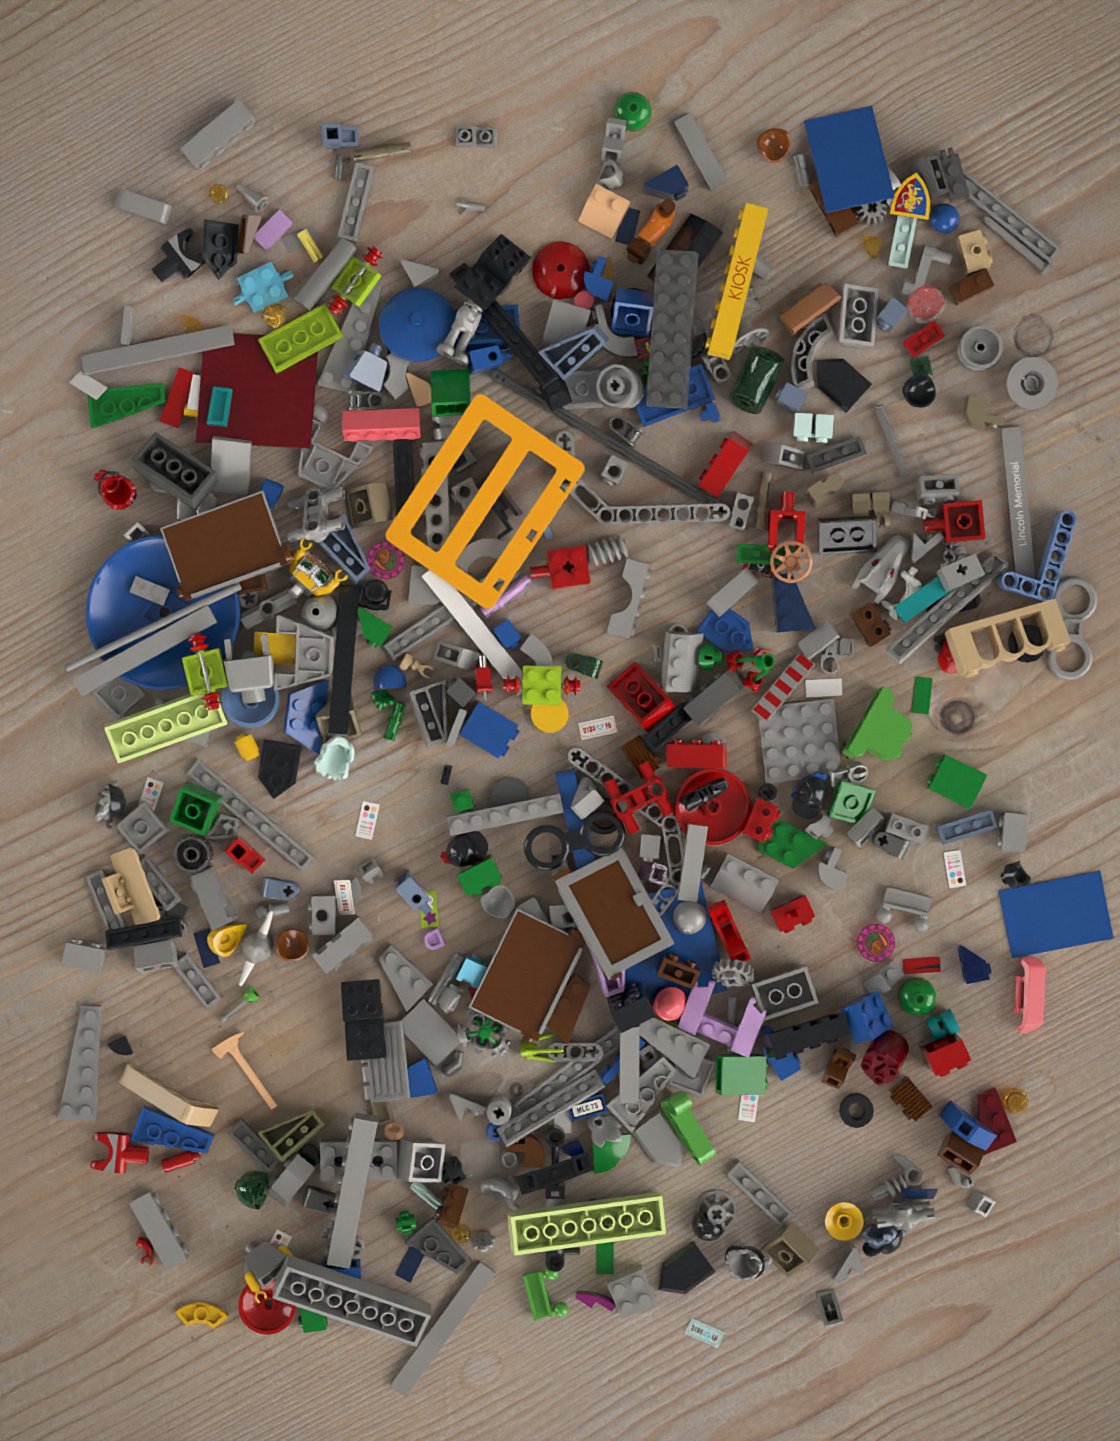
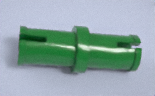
(394, 721)

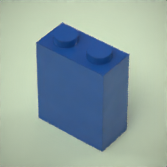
(489, 730)

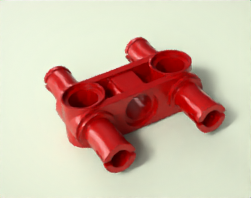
(639, 797)

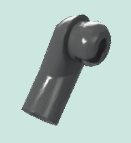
(455, 1066)

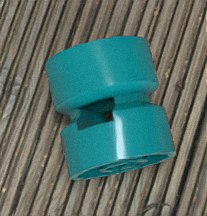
(948, 1021)

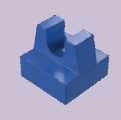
(711, 413)

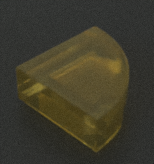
(872, 245)
(192, 324)

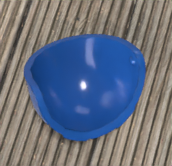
(389, 677)

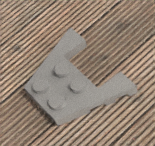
(326, 466)
(313, 654)

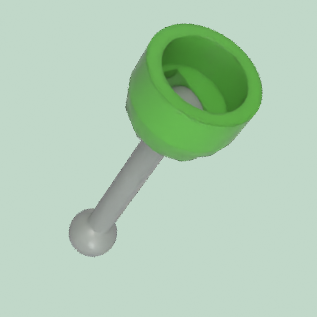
(250, 995)

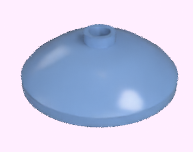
(247, 715)

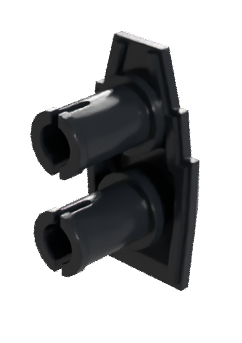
(556, 394)

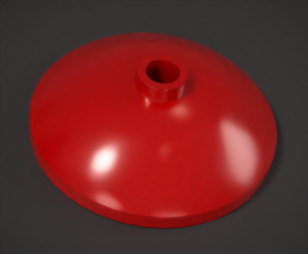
(556, 283)
(262, 1317)

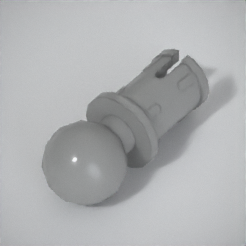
(262, 911)

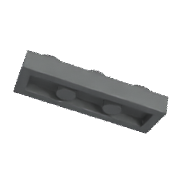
(836, 454)
(254, 1145)

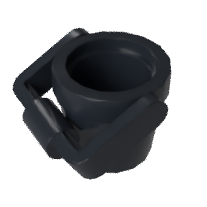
(376, 593)

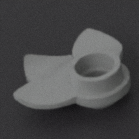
(606, 1131)

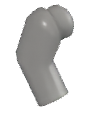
(959, 1179)

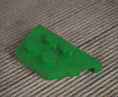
(790, 844)

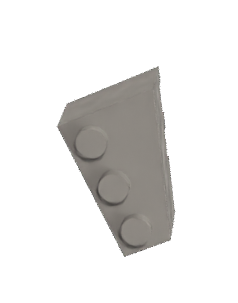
(343, 945)

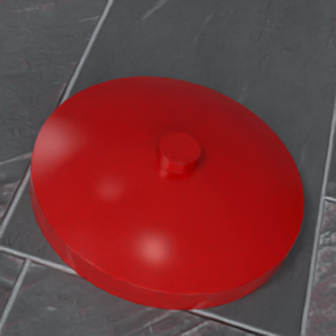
(723, 815)

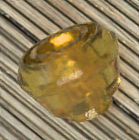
(274, 315)
(1018, 1096)

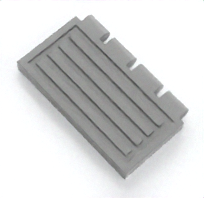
(388, 1075)

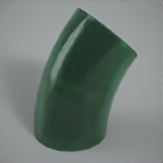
(756, 379)

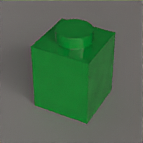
(462, 800)

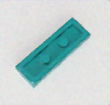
(920, 600)

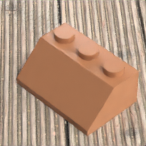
(808, 308)

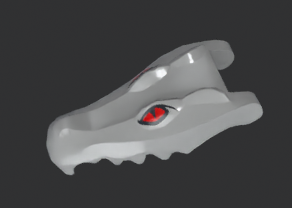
(883, 567)

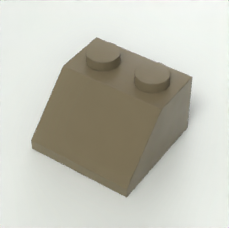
(368, 505)
(790, 1249)

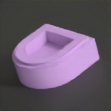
(434, 939)

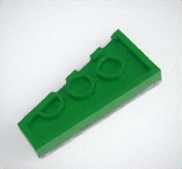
(124, 402)

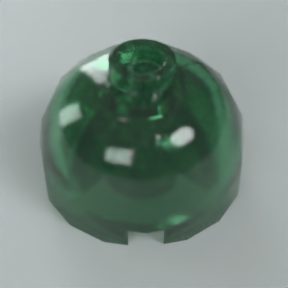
(251, 1188)

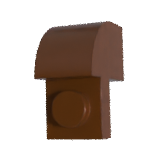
(838, 1067)
(533, 1150)

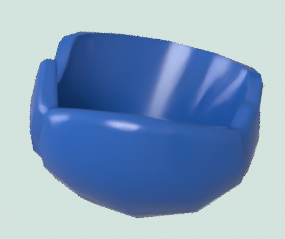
(944, 218)

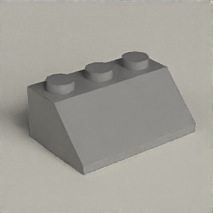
(858, 316)
(681, 661)
(744, 882)

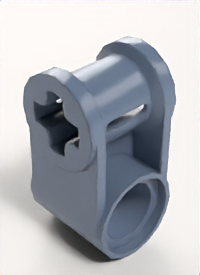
(276, 888)

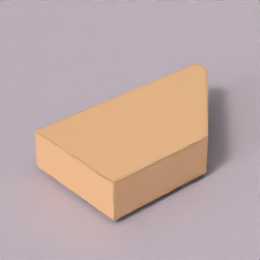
(420, 389)

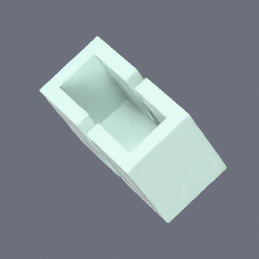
(822, 427)

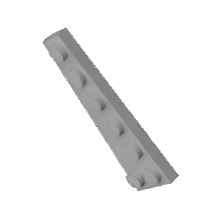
(356, 336)
(82, 1079)

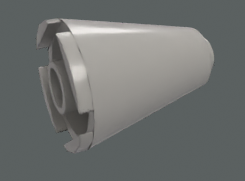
(327, 616)

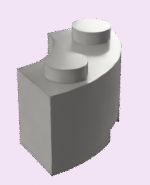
(290, 1180)

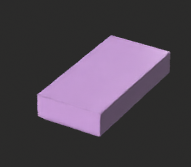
(273, 229)

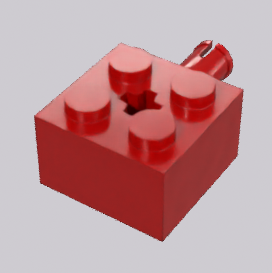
(949, 522)
(554, 569)

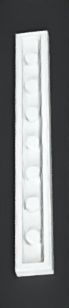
(474, 627)

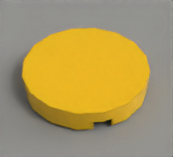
(550, 717)

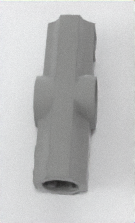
(257, 615)

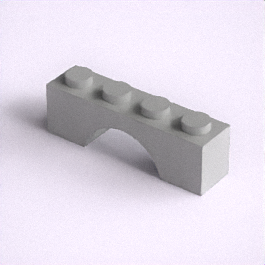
(635, 575)

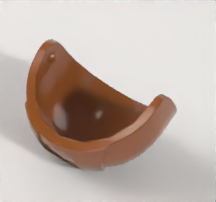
(774, 144)
(292, 945)

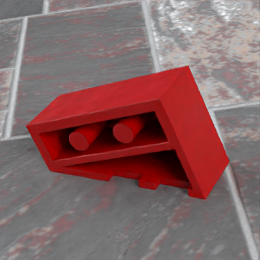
(724, 464)

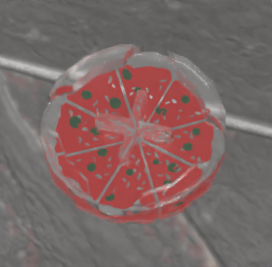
(926, 304)

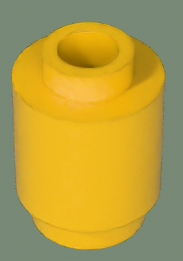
(247, 746)

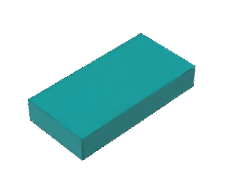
(219, 406)

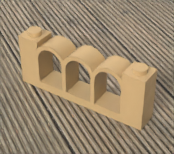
(1048, 619)

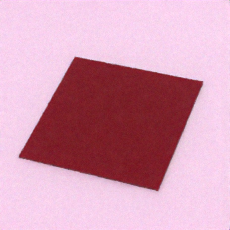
(264, 404)

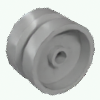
(985, 338)
(620, 386)

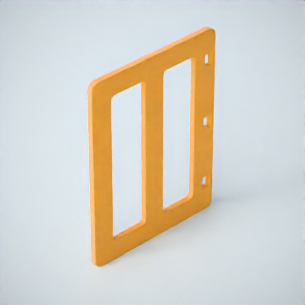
(523, 440)

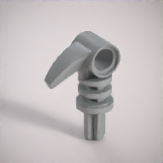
(898, 1184)

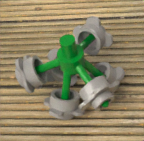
(481, 1041)

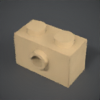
(974, 252)

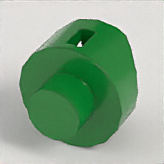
(709, 650)

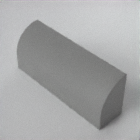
(326, 274)

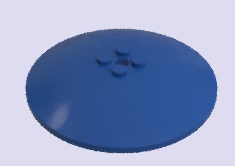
(117, 612)

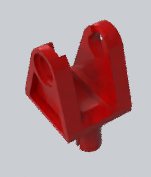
(786, 513)

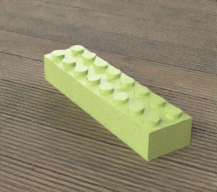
(586, 1223)

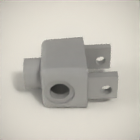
(250, 672)

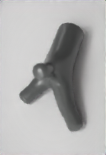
(339, 165)

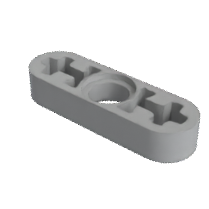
(589, 1057)

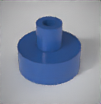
(492, 1132)

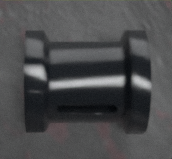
(764, 787)

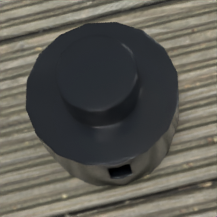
(1015, 876)
(453, 1172)

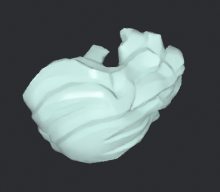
(335, 758)

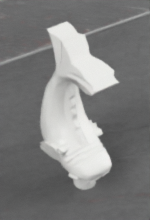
(912, 585)

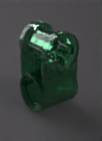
(587, 665)

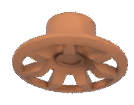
(790, 561)

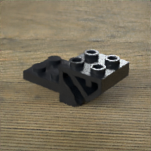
(493, 272)
(363, 1019)

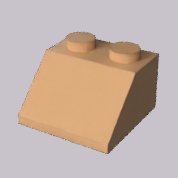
(604, 211)

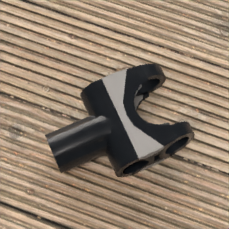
(177, 258)

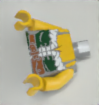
(311, 575)

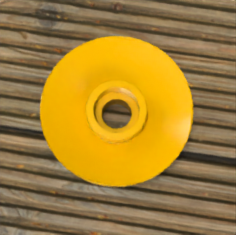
(846, 1230)

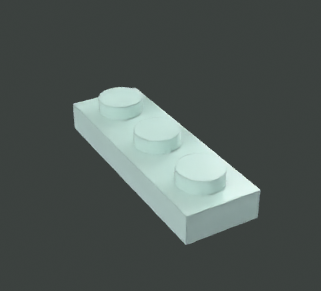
(902, 242)

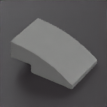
(564, 321)

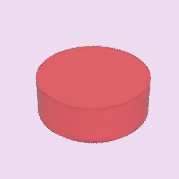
(584, 300)

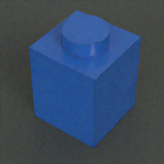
(507, 634)

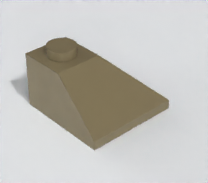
(323, 722)

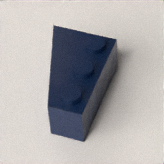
(789, 607)

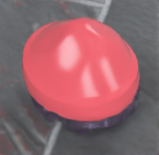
(669, 1003)

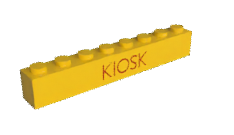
(737, 281)

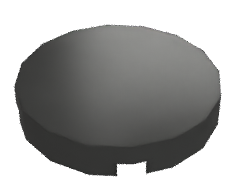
(508, 791)

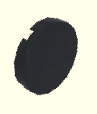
(1034, 637)

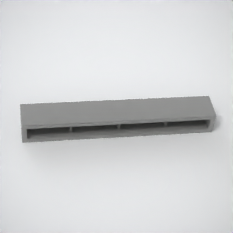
(352, 1190)

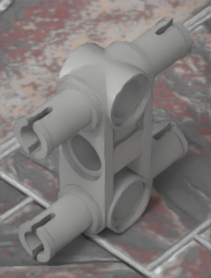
(315, 518)
(903, 1214)

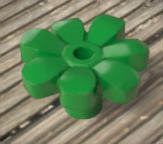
(382, 699)

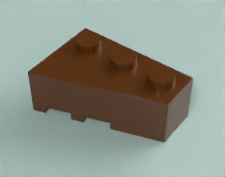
(568, 1007)

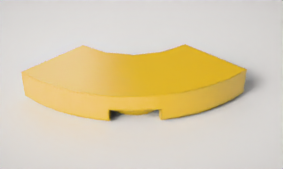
(201, 1312)

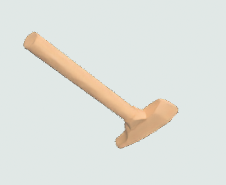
(230, 1045)

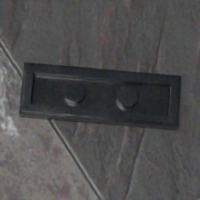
(666, 729)

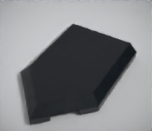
(220, 246)
(841, 382)
(278, 766)
(685, 1270)

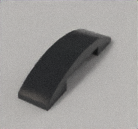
(555, 1173)

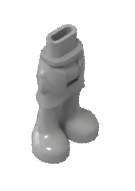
(466, 321)

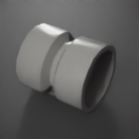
(444, 427)

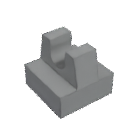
(370, 869)

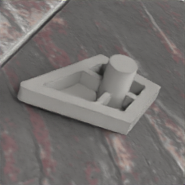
(224, 828)

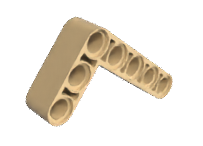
(167, 1099)

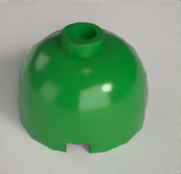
(633, 108)
(917, 996)

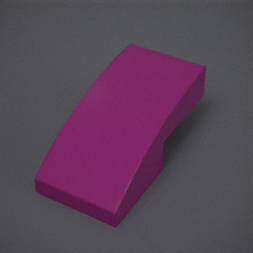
(589, 1298)

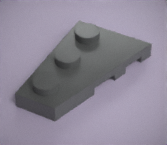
(438, 1245)

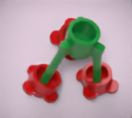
(762, 660)

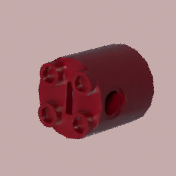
(885, 1057)

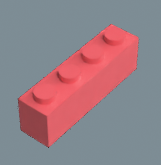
(381, 424)

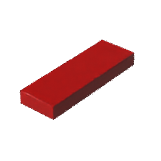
(177, 398)

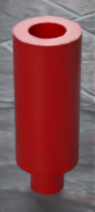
(179, 1161)

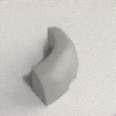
(806, 348)

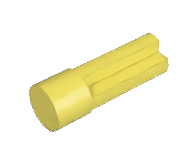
(310, 245)

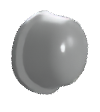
(689, 917)

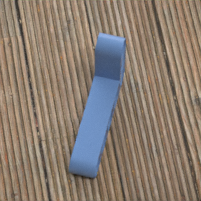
(1047, 563)

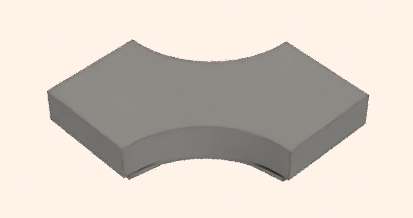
(396, 380)

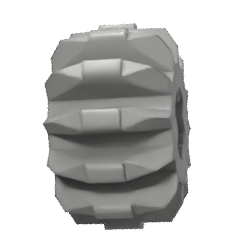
(863, 209)

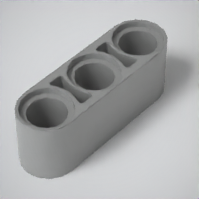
(143, 207)
(733, 592)

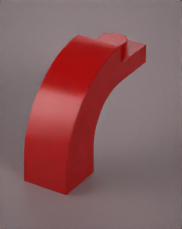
(728, 931)

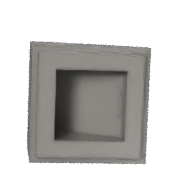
(980, 1203)

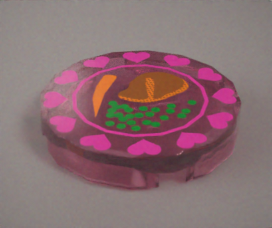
(385, 560)
(876, 942)

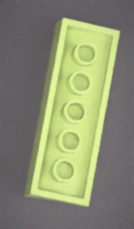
(162, 726)

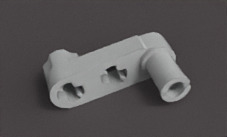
(928, 255)

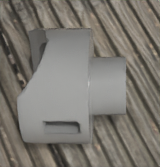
(610, 175)
(820, 826)

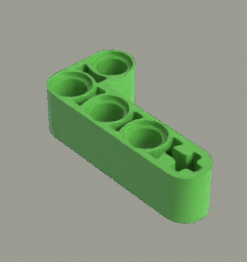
(678, 1112)

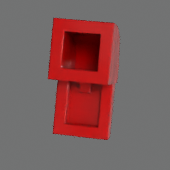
(244, 854)

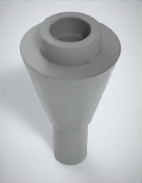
(255, 199)

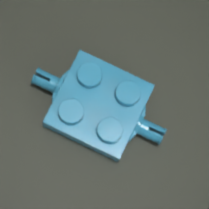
(262, 287)

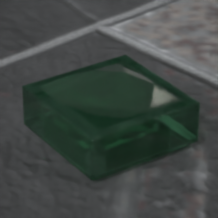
(921, 365)

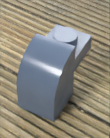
(335, 136)

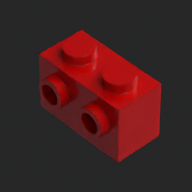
(761, 820)

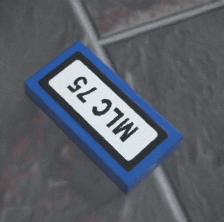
(589, 1107)

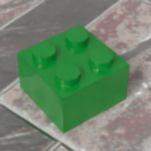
(195, 808)
(480, 876)

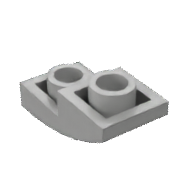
(476, 137)

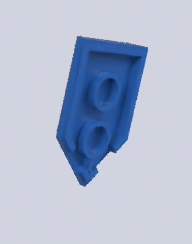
(727, 632)

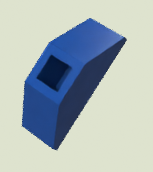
(967, 1126)

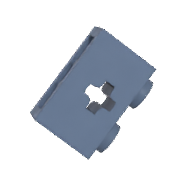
(890, 315)
(790, 397)

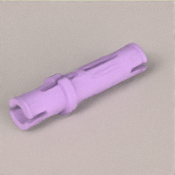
(512, 590)

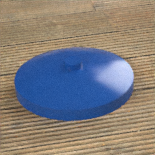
(415, 324)

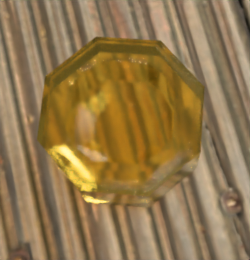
(218, 193)

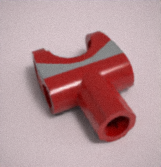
(119, 1152)

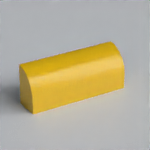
(280, 645)

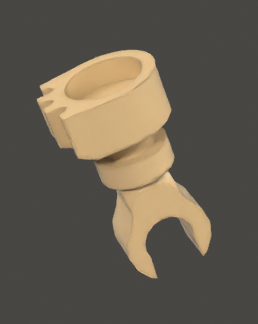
(415, 665)

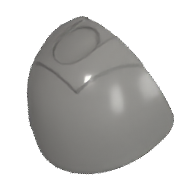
(498, 902)

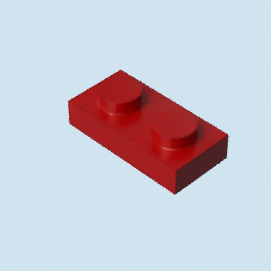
(923, 339)

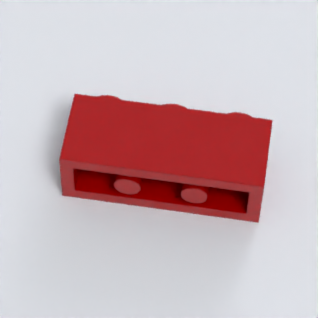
(697, 754)

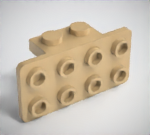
(130, 888)

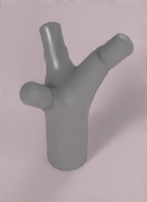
(470, 206)

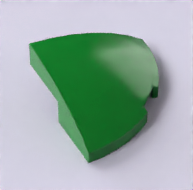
(610, 1153)

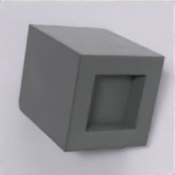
(464, 461)

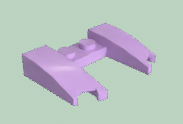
(739, 1038)

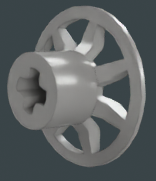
(746, 335)
(717, 1211)

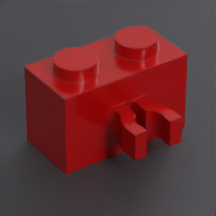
(792, 914)

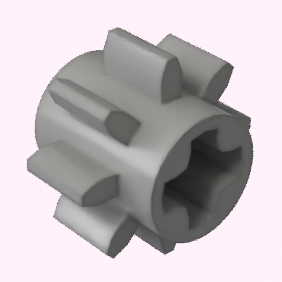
(953, 551)

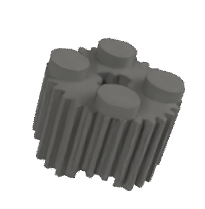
(194, 864)

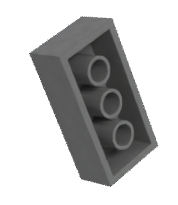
(175, 470)

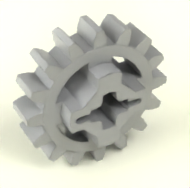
(733, 973)

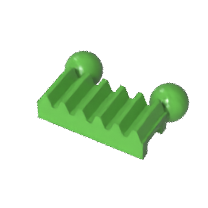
(538, 1295)

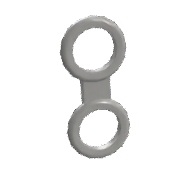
(1074, 627)

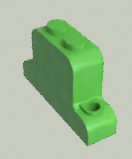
(880, 729)

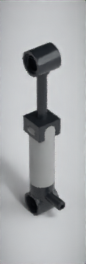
(556, 1196)

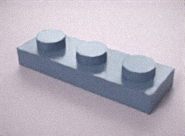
(967, 826)

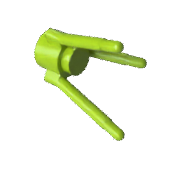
(530, 1050)

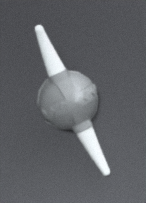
(256, 947)

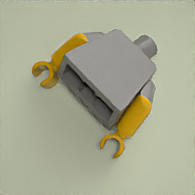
(263, 1265)

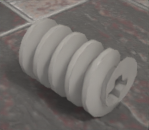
(607, 550)
(499, 1118)

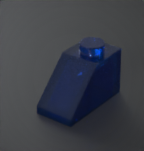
(973, 967)

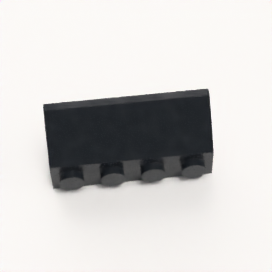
(695, 236)

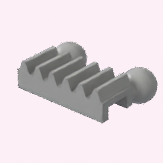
(906, 902)

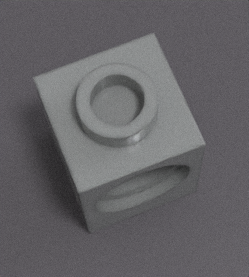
(614, 462)
(649, 847)

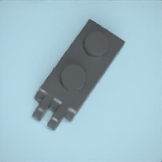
(954, 175)

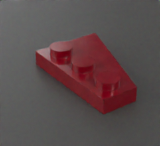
(993, 1116)

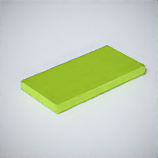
(300, 338)

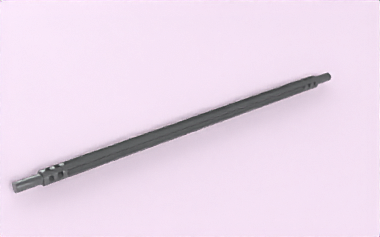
(607, 440)

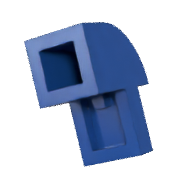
(596, 285)

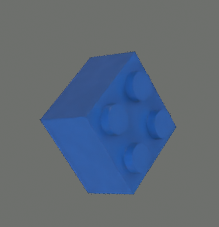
(867, 1017)

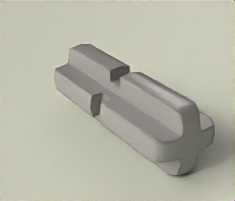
(801, 166)

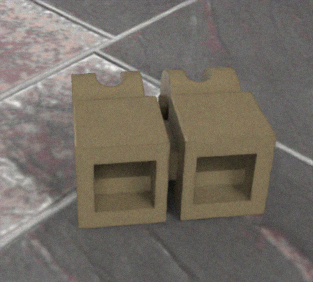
(818, 490)
(879, 503)

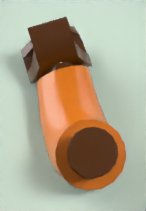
(653, 230)

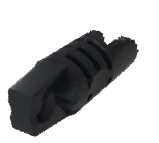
(704, 794)

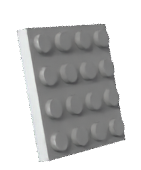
(800, 741)

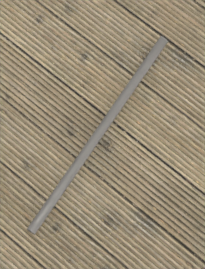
(154, 626)

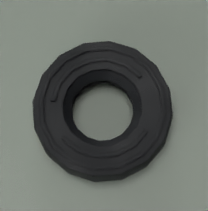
(846, 1104)

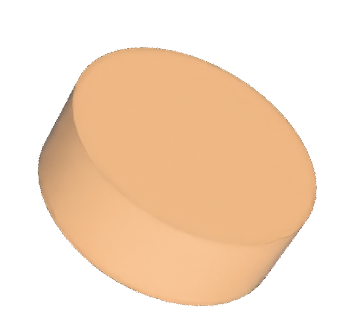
(394, 1131)

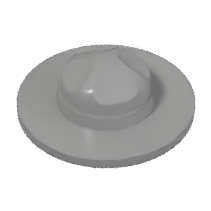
(1032, 383)

